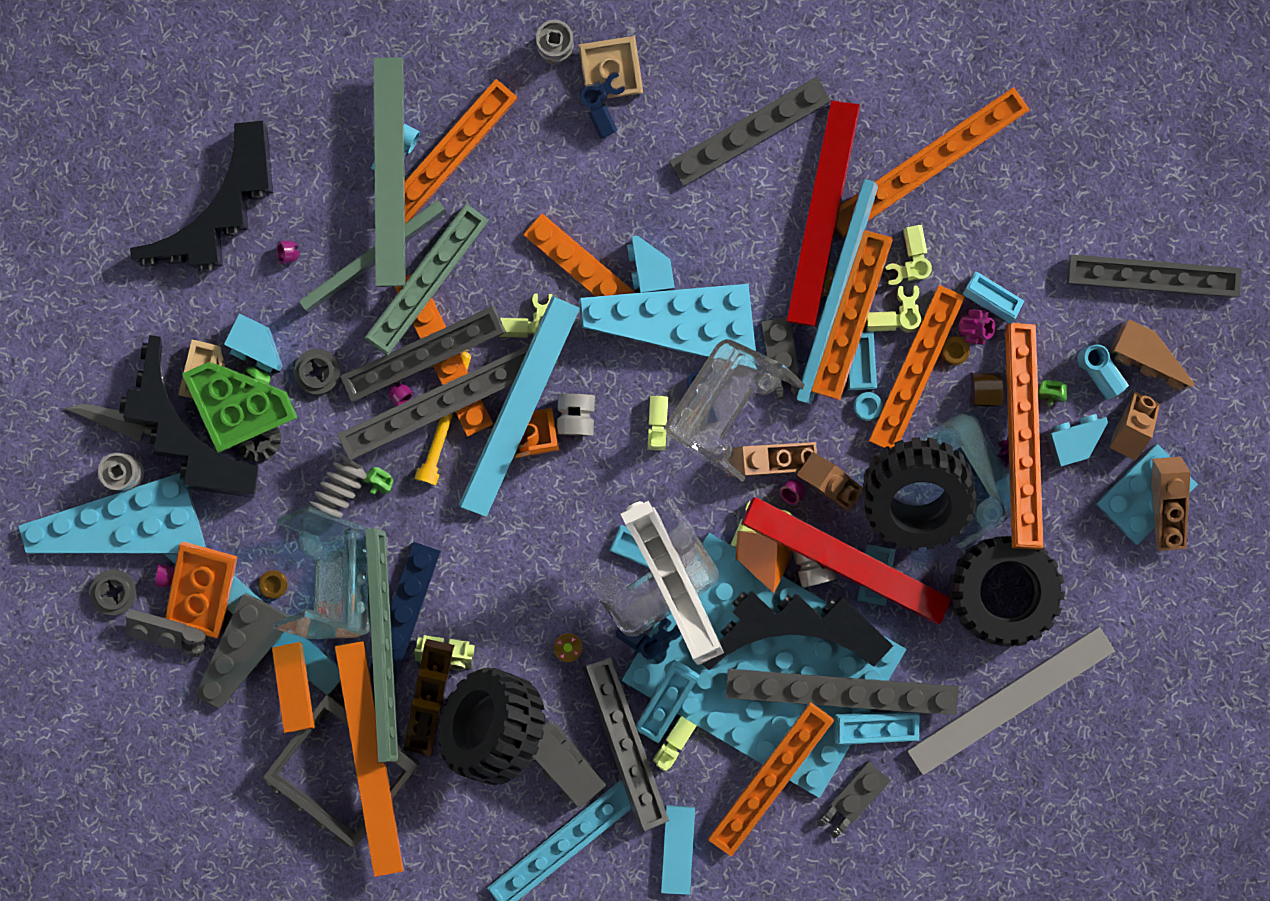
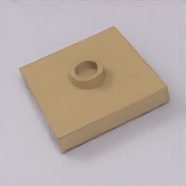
(611, 56)

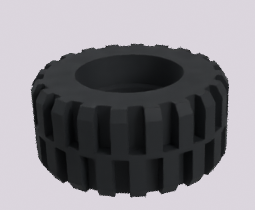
(926, 523)
(1043, 603)
(491, 726)

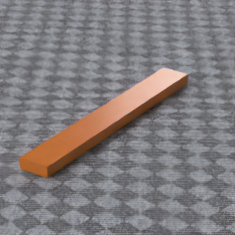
(938, 155)
(1023, 436)
(370, 773)

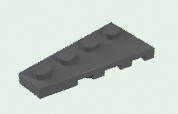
(240, 649)

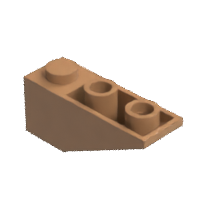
(1146, 350)
(771, 458)
(1170, 502)

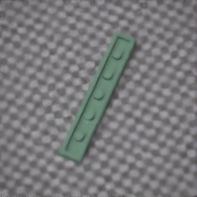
(367, 260)
(426, 280)

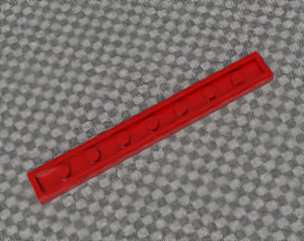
(823, 213)
(845, 560)

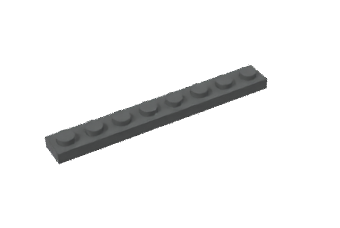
(432, 405)
(842, 691)

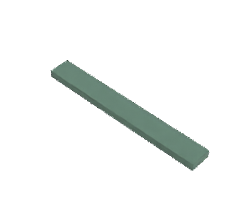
(389, 172)
(381, 645)

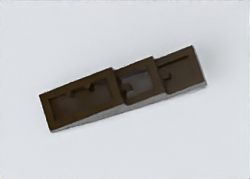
(428, 697)

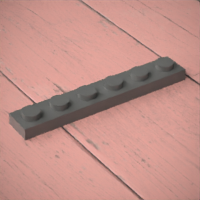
(750, 131)
(1154, 276)
(423, 354)
(625, 744)

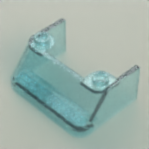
(967, 433)
(340, 576)

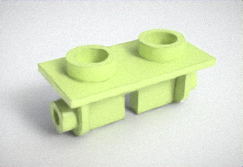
(461, 654)

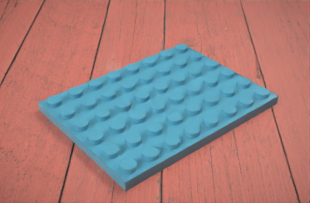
(753, 724)

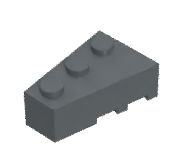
(567, 766)

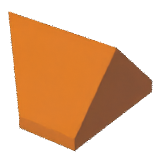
(539, 435)
(762, 557)

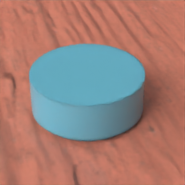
(868, 406)

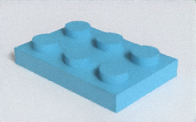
(1130, 499)

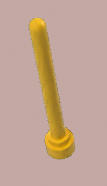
(429, 471)

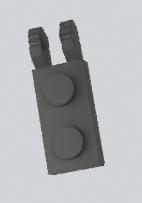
(780, 347)
(165, 633)
(855, 797)

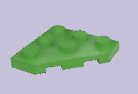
(236, 404)

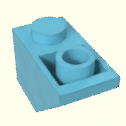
(652, 267)
(255, 341)
(1075, 442)

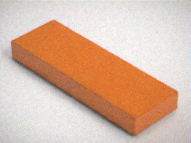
(293, 687)

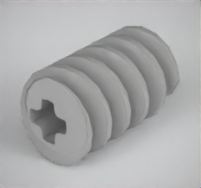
(339, 486)

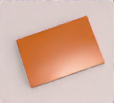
(201, 588)

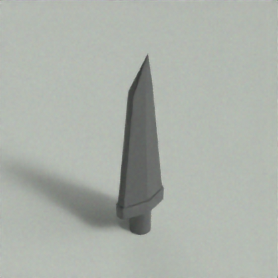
(113, 420)

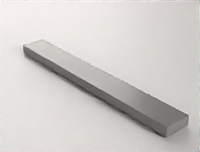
(1010, 700)

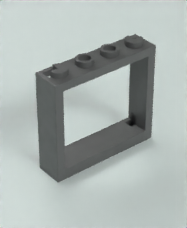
(301, 801)

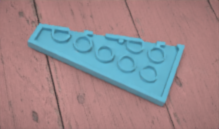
(675, 319)
(135, 521)

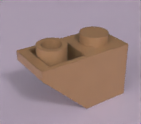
(1135, 426)
(830, 481)

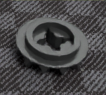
(305, 366)
(265, 449)
(101, 586)

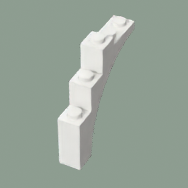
(672, 580)

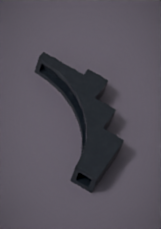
(227, 213)
(151, 407)
(838, 624)

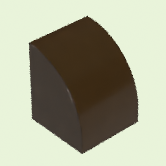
(986, 389)

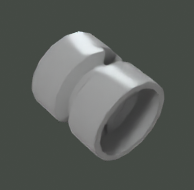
(555, 42)
(575, 425)
(120, 471)
(811, 572)

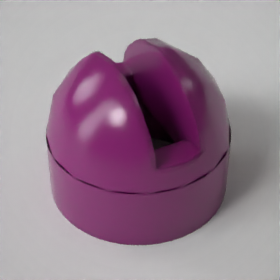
(286, 252)
(400, 394)
(792, 492)
(164, 575)

